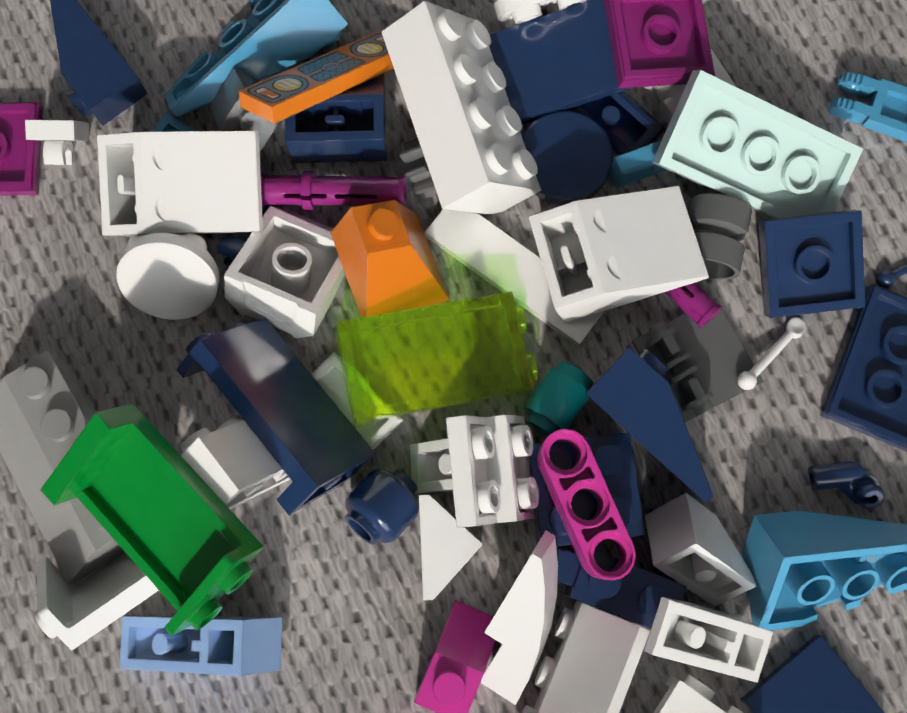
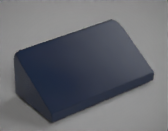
(623, 120)

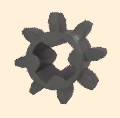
(415, 169)

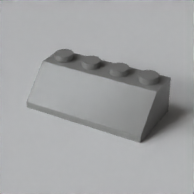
(39, 422)

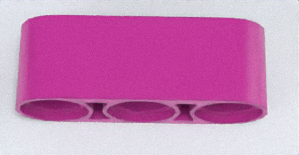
(606, 522)

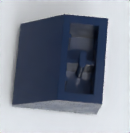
(342, 127)

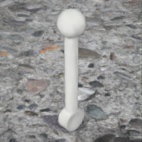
(794, 329)

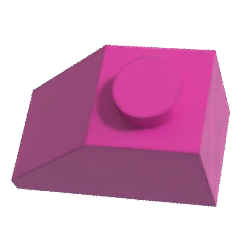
(457, 662)

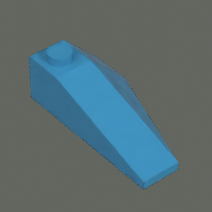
(263, 44)
(819, 559)

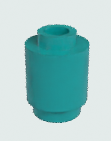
(558, 399)

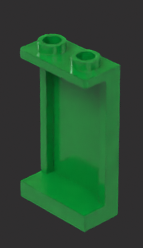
(157, 513)

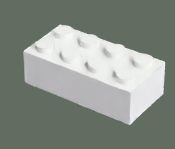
(461, 110)

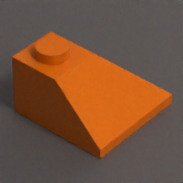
(387, 259)

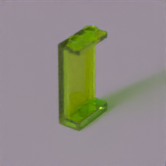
(434, 357)

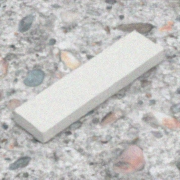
(505, 266)

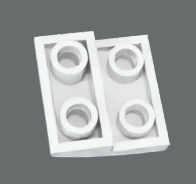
(491, 469)

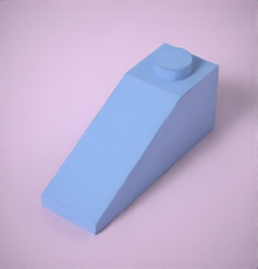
(221, 647)

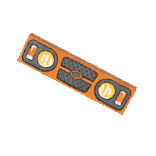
(317, 79)

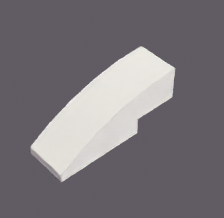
(524, 622)

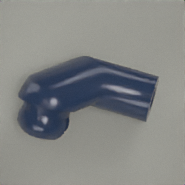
(849, 479)

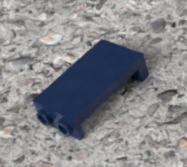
(281, 407)

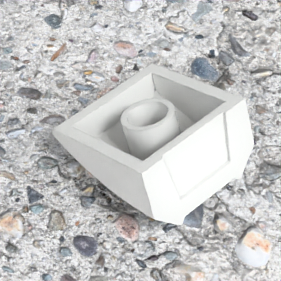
(286, 273)

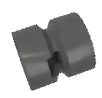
(718, 227)

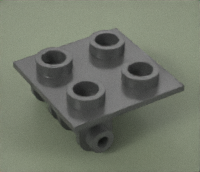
(699, 361)

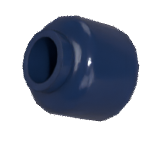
(382, 506)

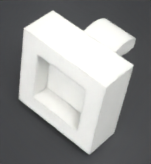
(57, 137)

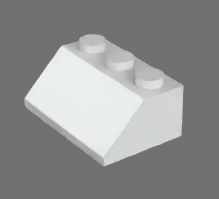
(590, 664)

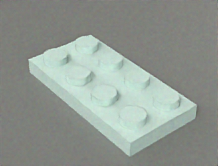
(754, 150)

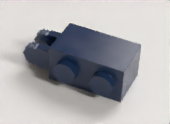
(629, 598)

